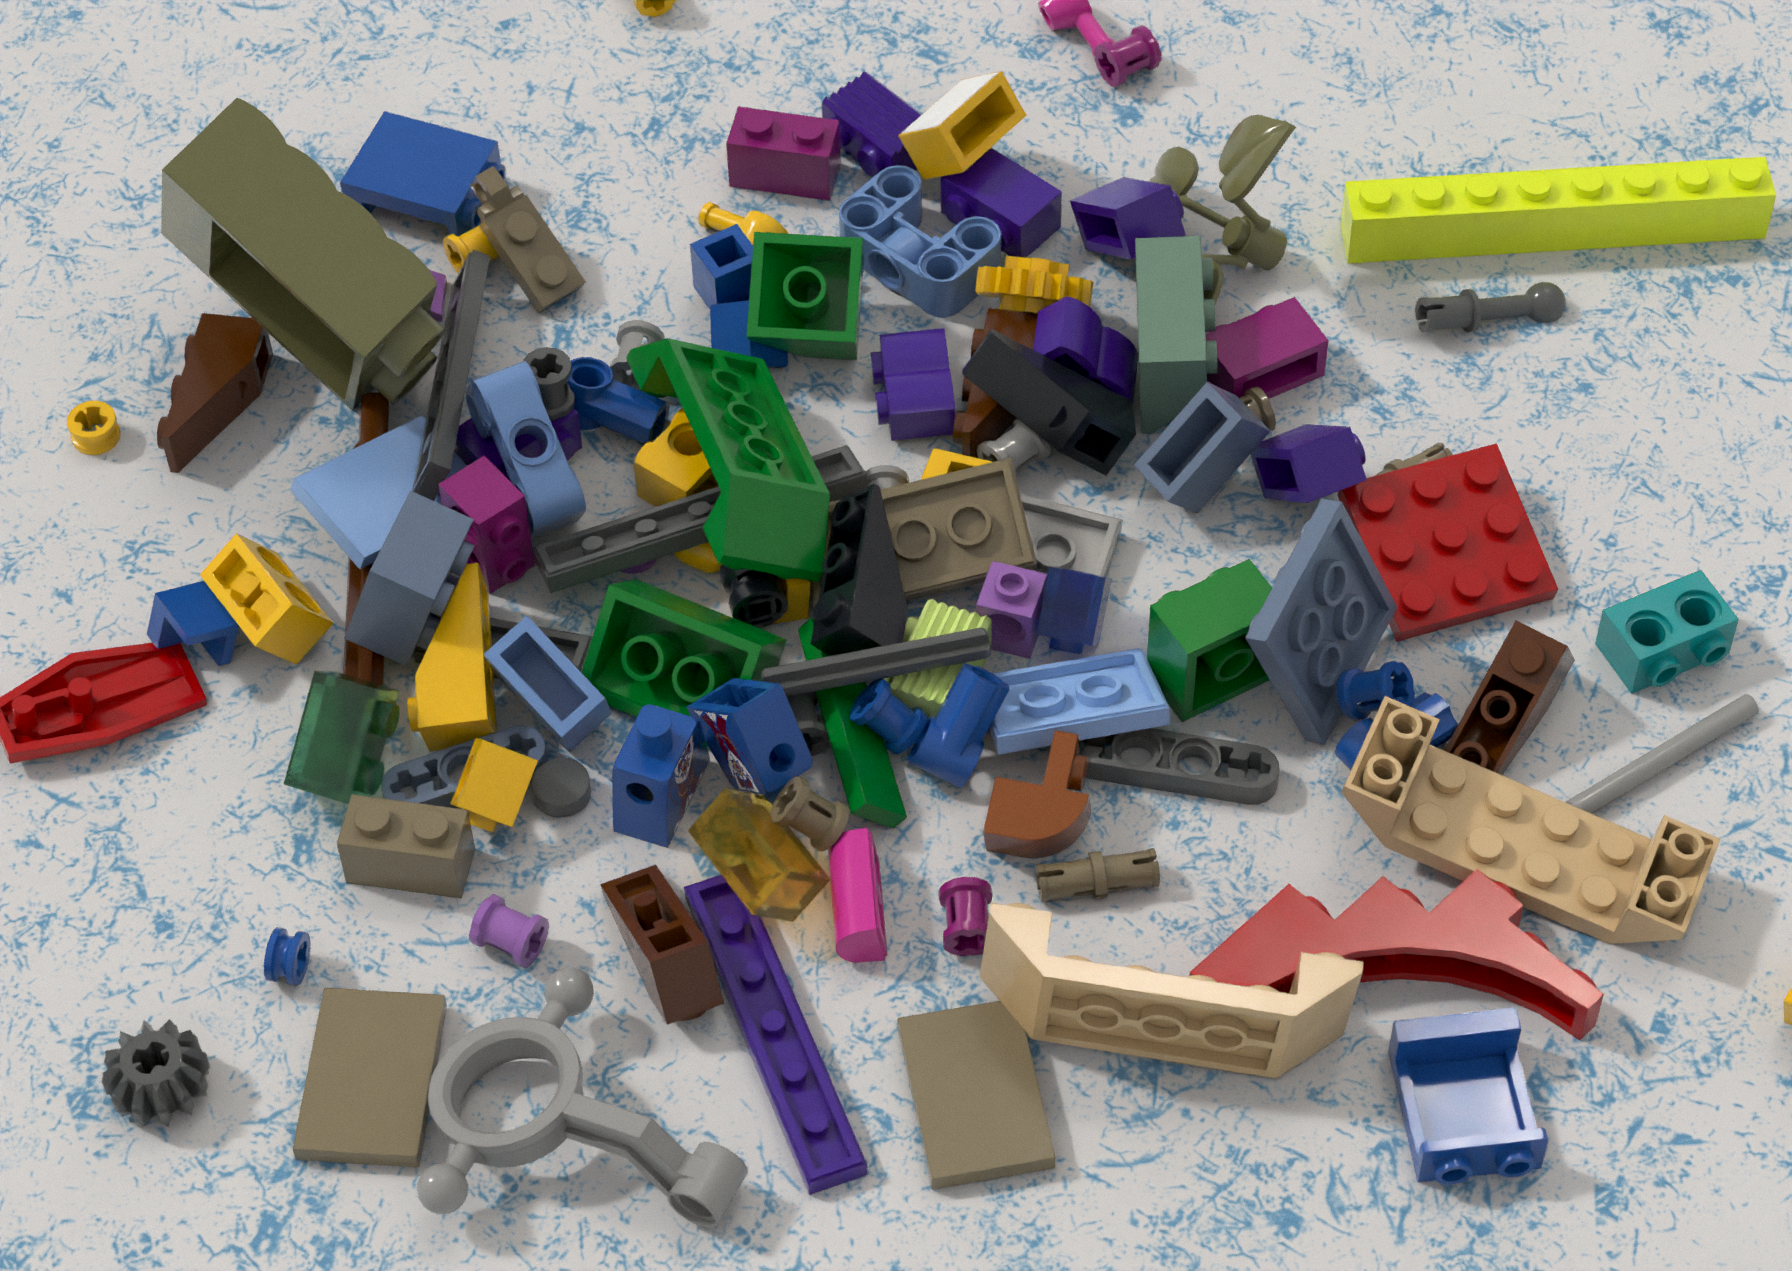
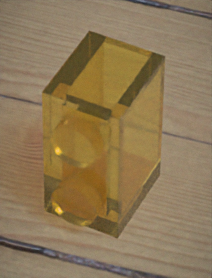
(758, 858)

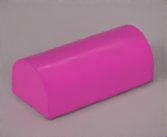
(857, 897)

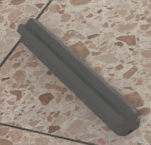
(880, 662)

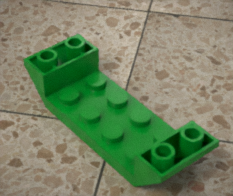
(771, 491)

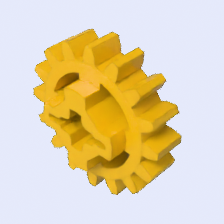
(1031, 284)

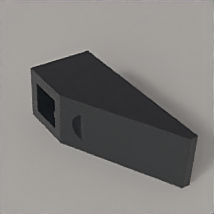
(1054, 401)
(861, 582)

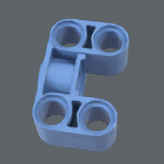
(925, 270)
(512, 405)

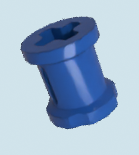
(1371, 687)
(888, 716)

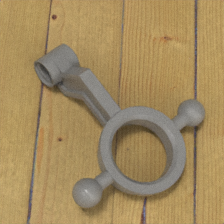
(695, 1184)

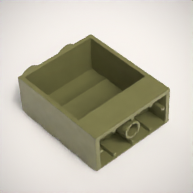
(301, 257)

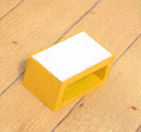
(962, 125)

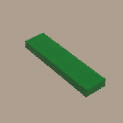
(857, 750)

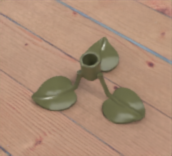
(1242, 163)

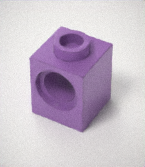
(1013, 603)

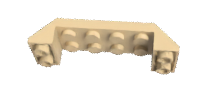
(1537, 845)
(1161, 1013)

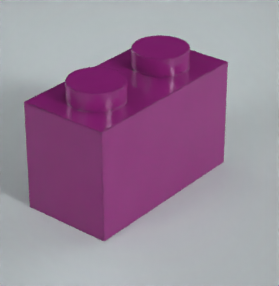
(784, 153)
(1269, 350)

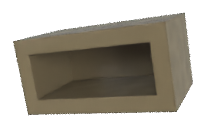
(406, 846)

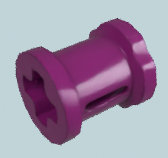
(1127, 56)
(966, 914)

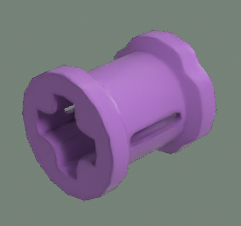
(509, 930)

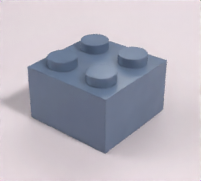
(411, 579)

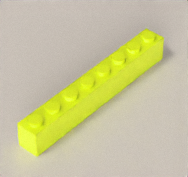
(1556, 209)

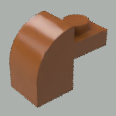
(1044, 818)

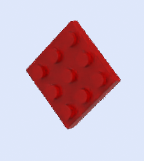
(1450, 541)

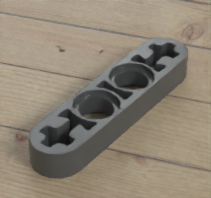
(1165, 774)

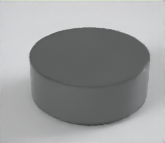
(561, 787)

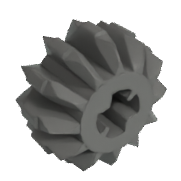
(155, 1073)

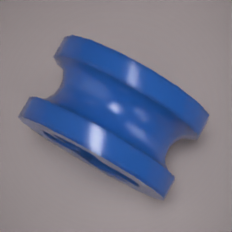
(287, 956)

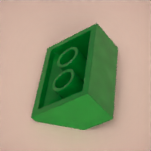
(670, 649)

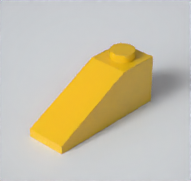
(454, 678)

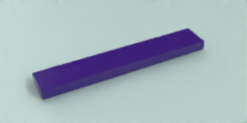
(777, 1037)

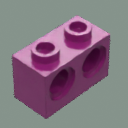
(499, 521)

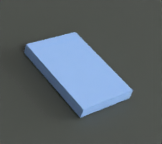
(365, 489)
(1078, 697)

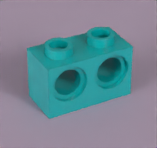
(1666, 632)

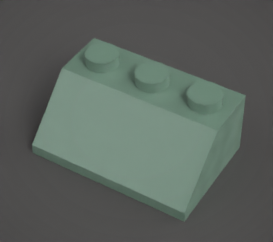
(1172, 326)

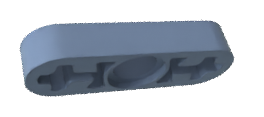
(441, 763)

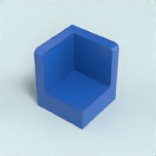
(730, 332)
(193, 616)

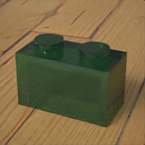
(342, 737)

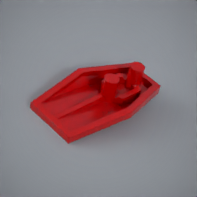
(97, 700)

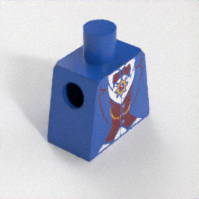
(753, 735)
(669, 758)

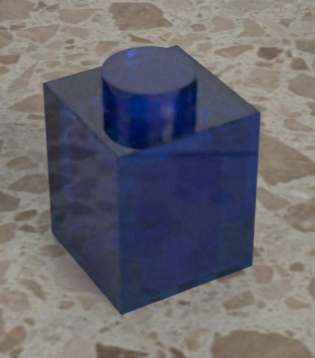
(1073, 609)

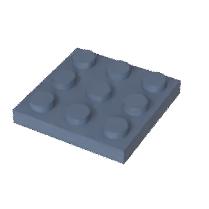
(1321, 619)

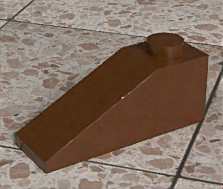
(664, 944)

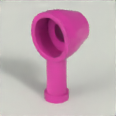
(1072, 14)

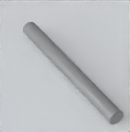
(1666, 754)

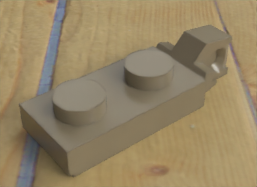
(524, 241)

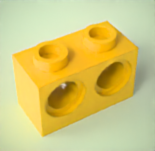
(266, 599)

